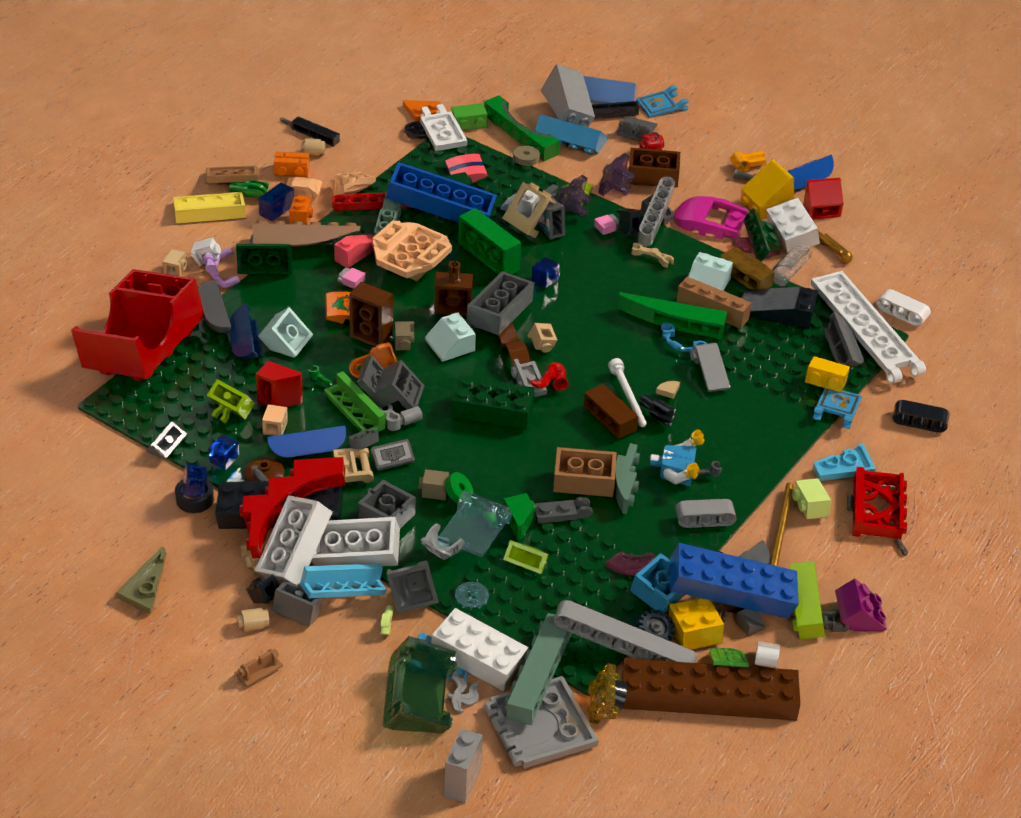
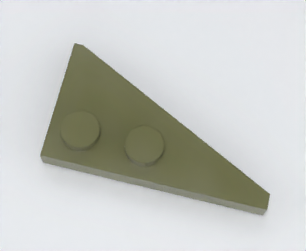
(144, 584)

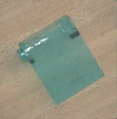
(476, 523)

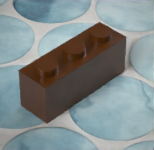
(610, 411)

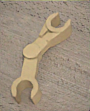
(663, 258)

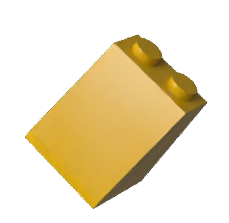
(768, 189)

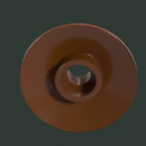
(268, 467)

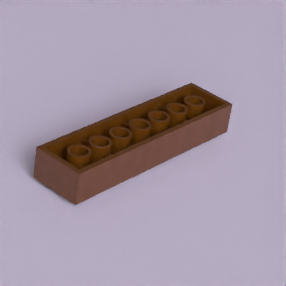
(711, 689)

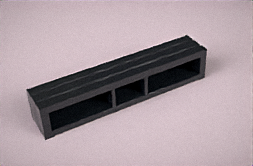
(616, 109)
(315, 131)

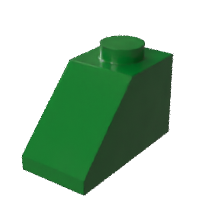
(522, 513)

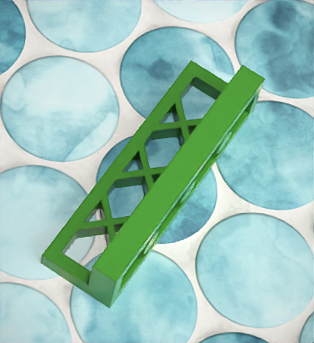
(361, 404)

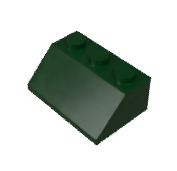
(264, 258)

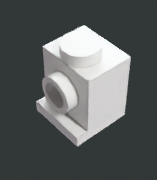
(205, 247)

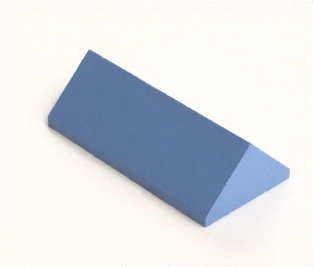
(609, 91)

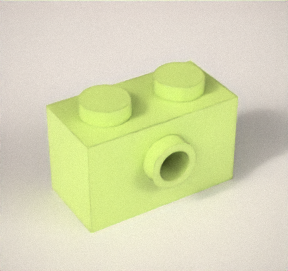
(812, 498)

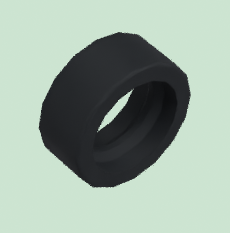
(194, 505)

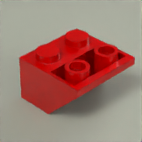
(823, 198)
(278, 385)

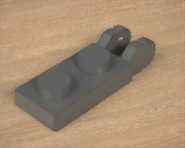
(563, 510)

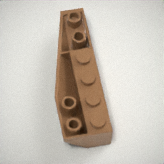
(299, 234)

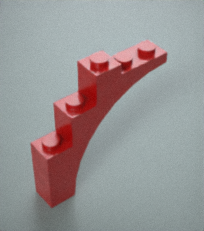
(304, 479)

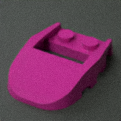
(693, 212)

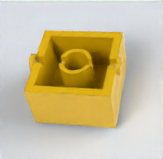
(696, 623)

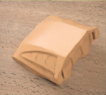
(351, 183)
(306, 186)

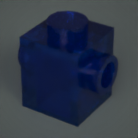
(545, 272)
(223, 451)
(194, 480)

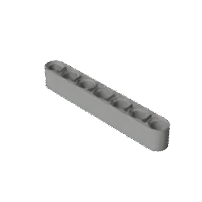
(618, 634)

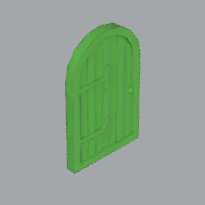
(728, 657)

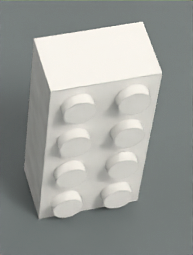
(293, 539)
(359, 542)
(481, 649)

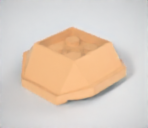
(409, 249)

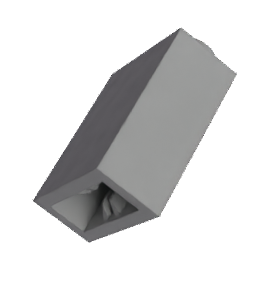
(463, 765)

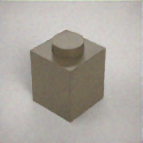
(433, 484)

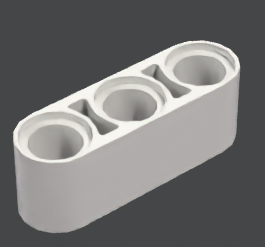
(903, 307)
(767, 654)

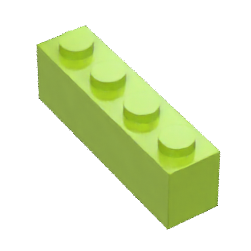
(808, 612)

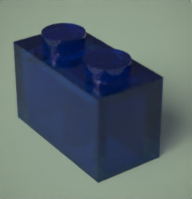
(276, 201)

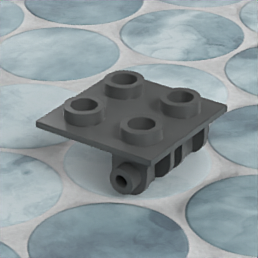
(635, 127)

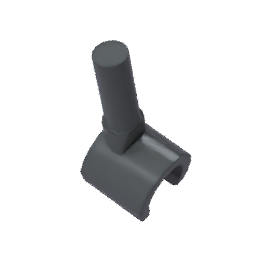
(714, 469)

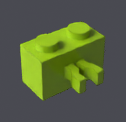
(229, 401)

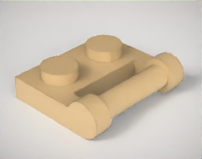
(351, 473)

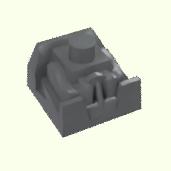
(412, 587)

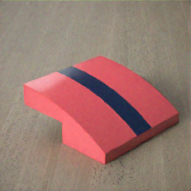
(468, 163)

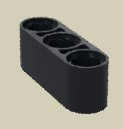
(921, 416)

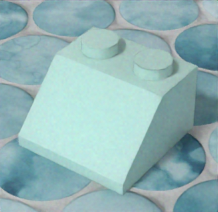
(711, 270)
(285, 333)
(451, 337)

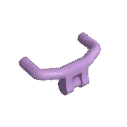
(212, 269)

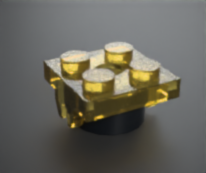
(606, 694)

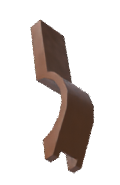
(510, 341)

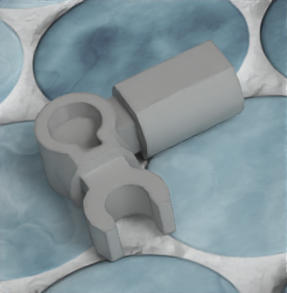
(395, 420)

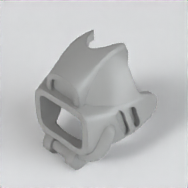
(439, 548)

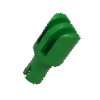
(250, 188)

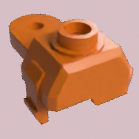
(382, 353)

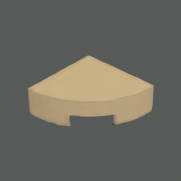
(668, 389)

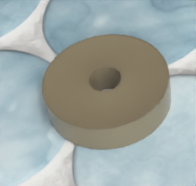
(526, 155)

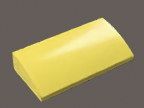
(209, 207)

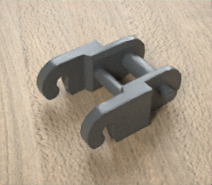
(834, 626)

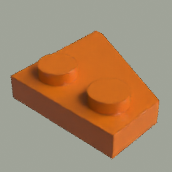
(413, 107)

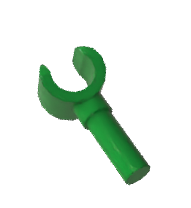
(315, 375)

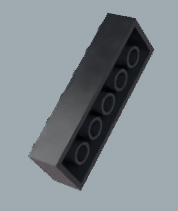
(231, 497)

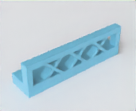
(343, 579)

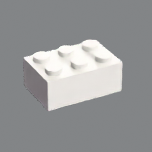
(793, 225)

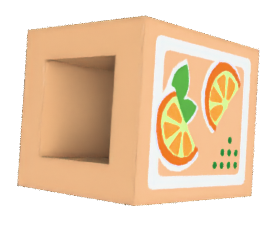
(274, 420)

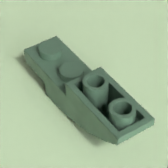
(390, 211)
(625, 478)

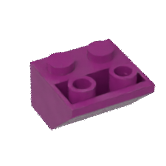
(860, 607)

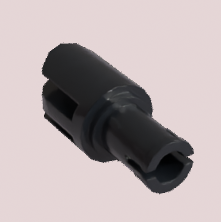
(658, 409)

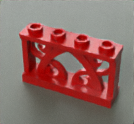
(871, 482)

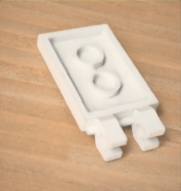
(442, 129)

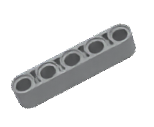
(656, 211)

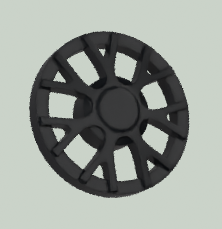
(417, 131)

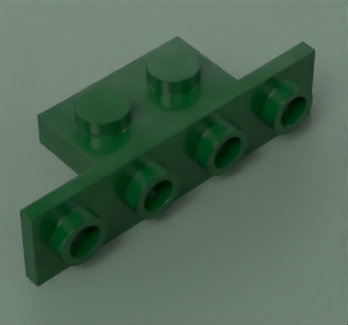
(761, 235)

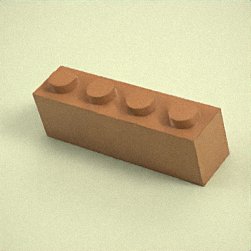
(703, 295)

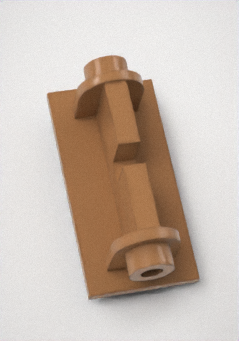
(259, 668)

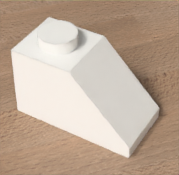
(526, 204)

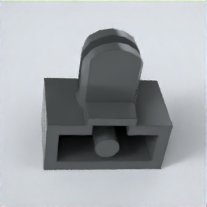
(294, 603)

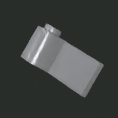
(712, 366)

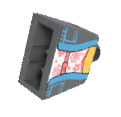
(553, 220)

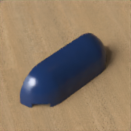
(244, 334)

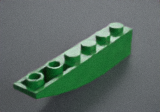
(683, 316)

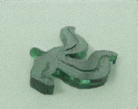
(343, 236)

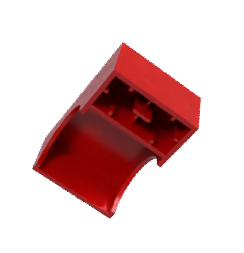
(144, 324)

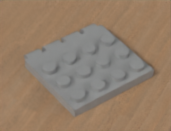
(555, 733)

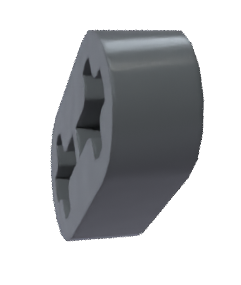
(364, 439)

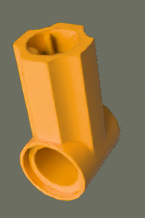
(743, 162)

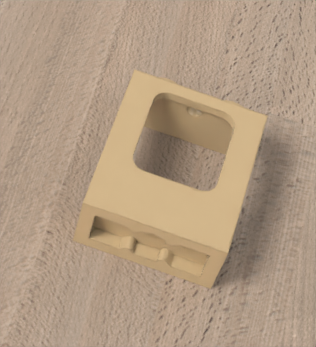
(520, 221)

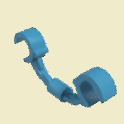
(669, 331)

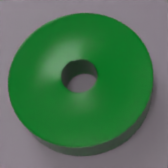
(456, 485)

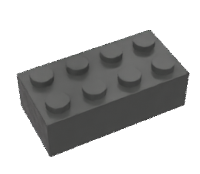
(500, 303)

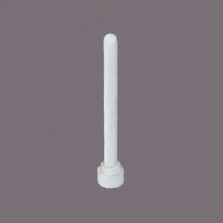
(617, 368)

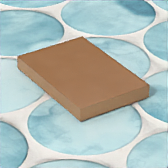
(231, 174)

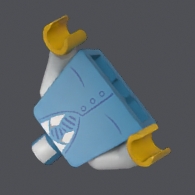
(678, 460)

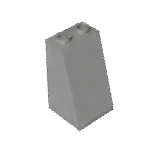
(568, 96)

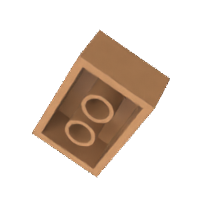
(585, 472)

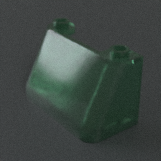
(418, 687)

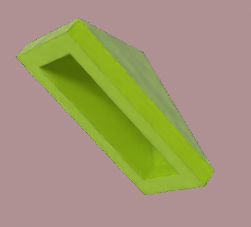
(526, 556)

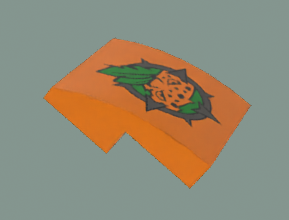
(337, 306)

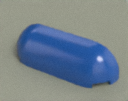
(812, 171)
(307, 442)

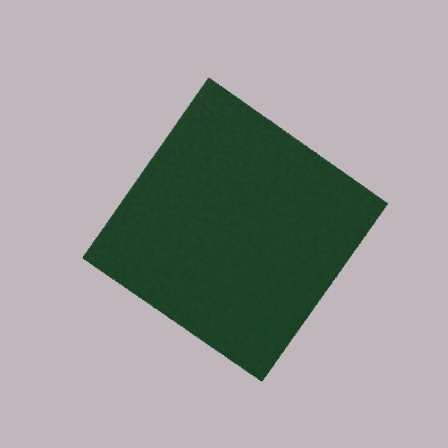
(752, 428)

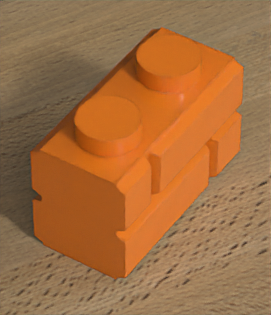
(291, 164)

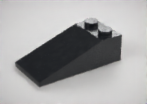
(783, 305)

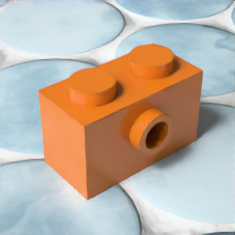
(301, 210)

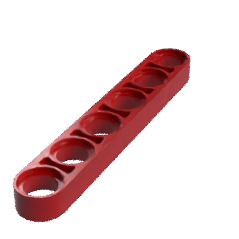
(363, 204)

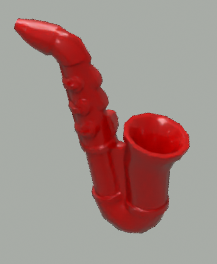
(555, 371)

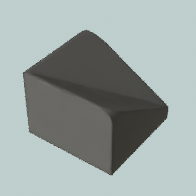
(750, 621)

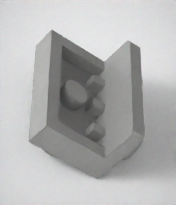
(525, 373)

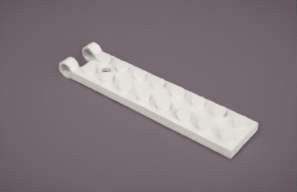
(868, 326)

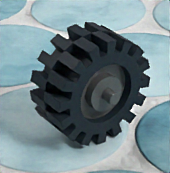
(656, 624)

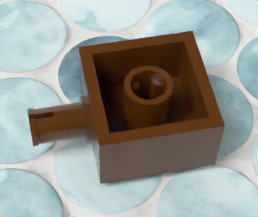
(453, 291)

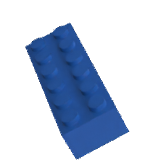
(436, 193)
(733, 580)

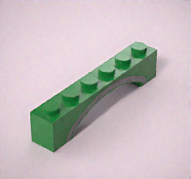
(498, 112)

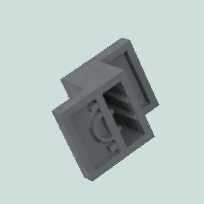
(390, 383)

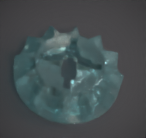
(474, 589)

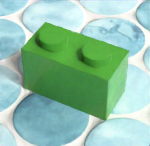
(470, 116)

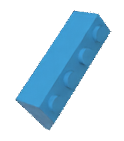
(572, 134)

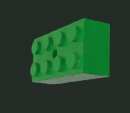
(489, 242)

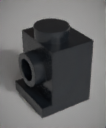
(629, 220)
(263, 589)

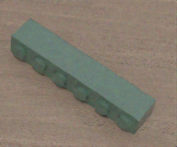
(537, 672)

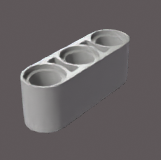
(705, 513)

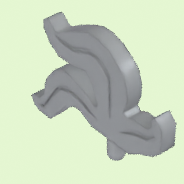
(459, 698)

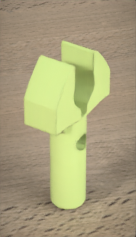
(386, 620)

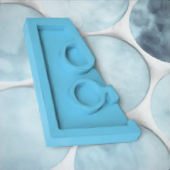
(844, 464)

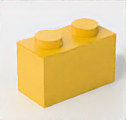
(827, 374)

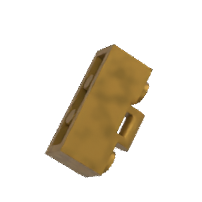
(749, 270)

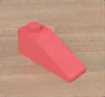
(353, 249)

